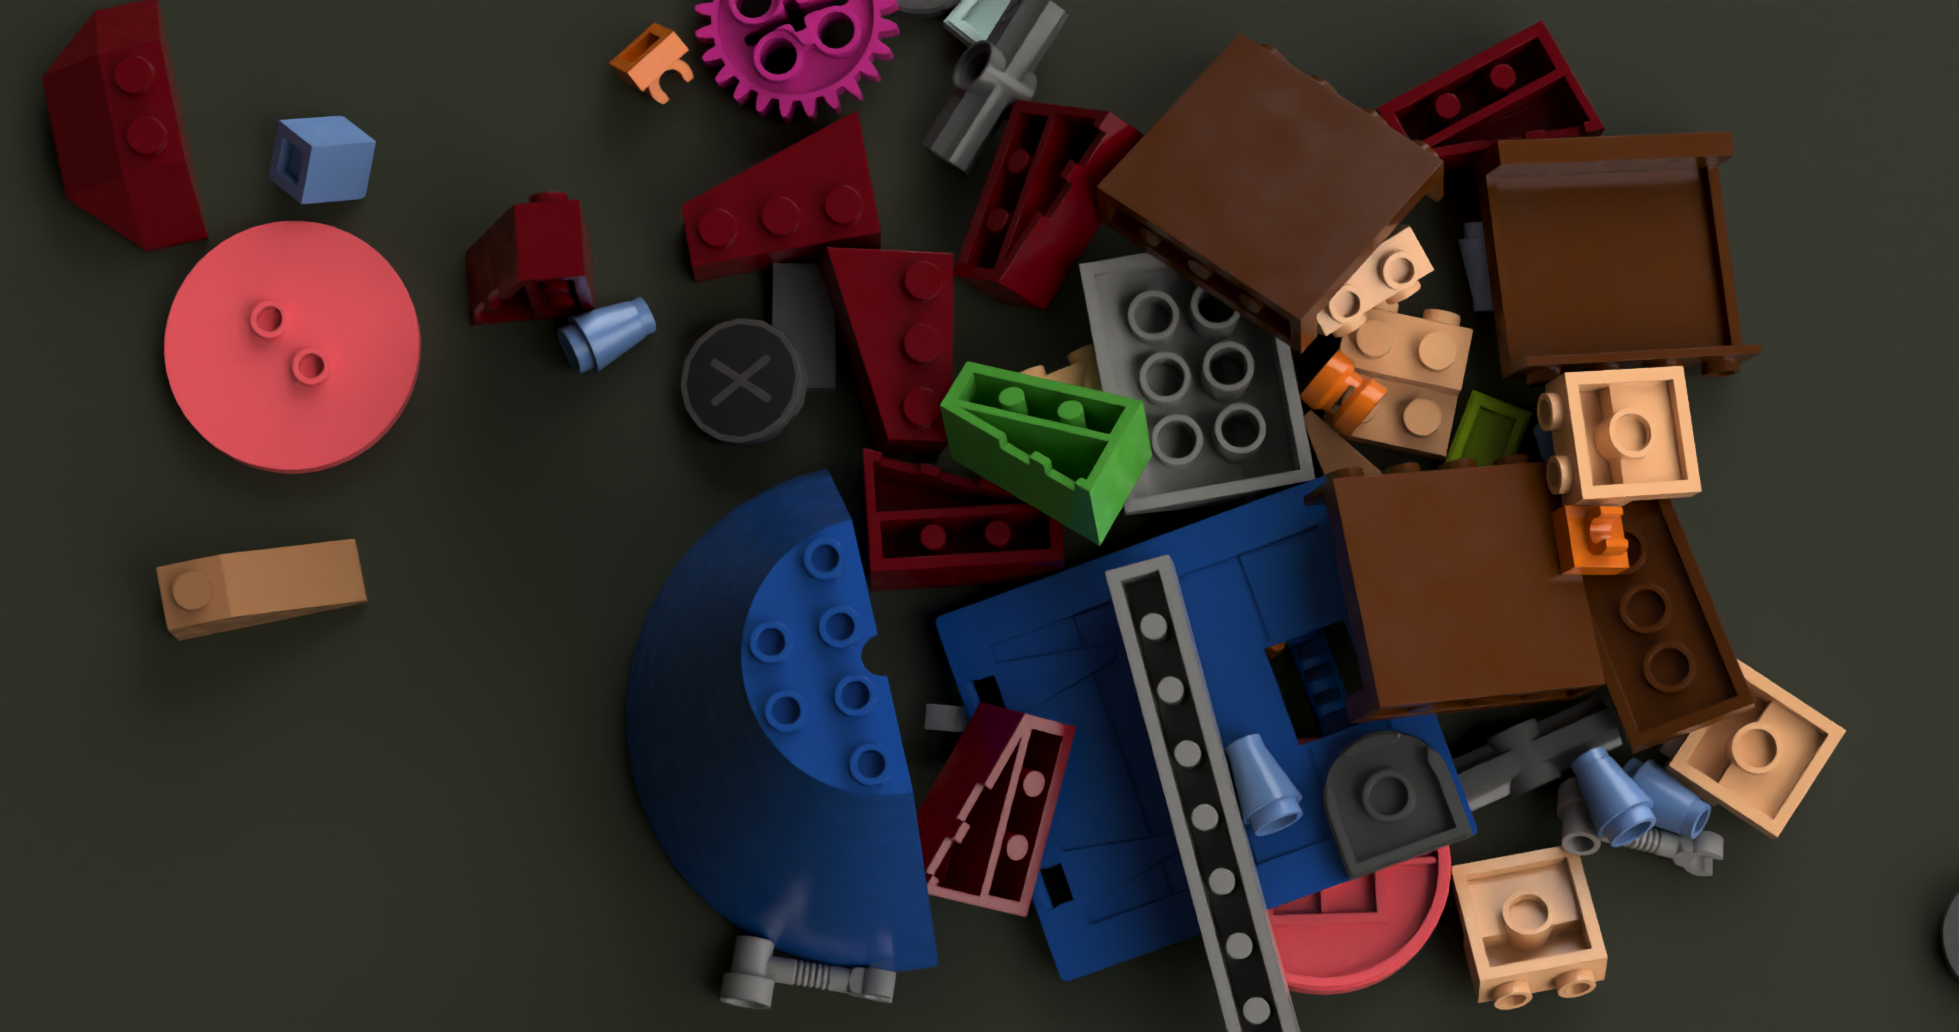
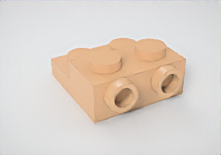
(1386, 276)
(1422, 370)
(1619, 436)
(1758, 759)
(1528, 926)

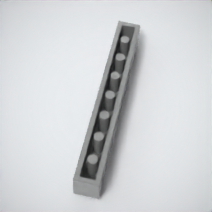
(1201, 797)

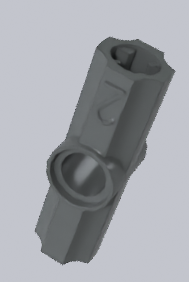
(991, 79)
(1534, 752)

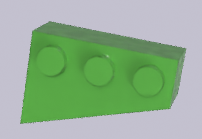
(1049, 443)

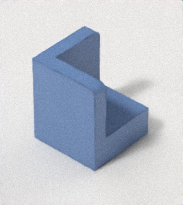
(321, 159)

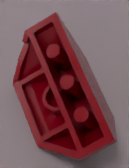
(125, 129)

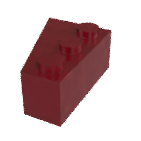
(1500, 94)
(1041, 201)
(787, 207)
(532, 264)
(899, 339)
(951, 530)
(994, 809)

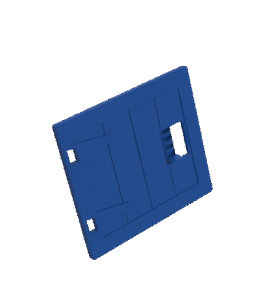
(1059, 655)

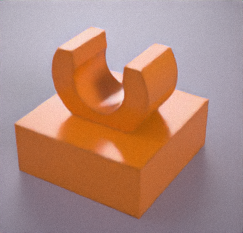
(649, 57)
(1590, 540)

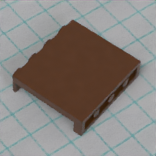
(1267, 188)
(1610, 255)
(1457, 589)

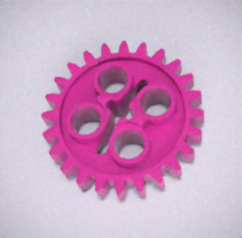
(819, 71)

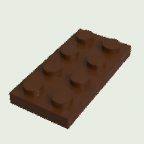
(1662, 635)

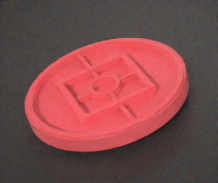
(292, 347)
(1361, 927)

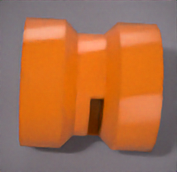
(1330, 386)

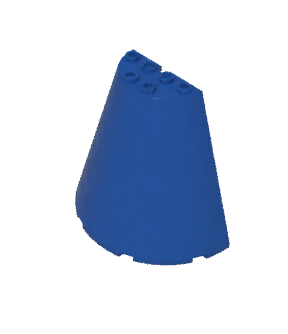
(773, 745)

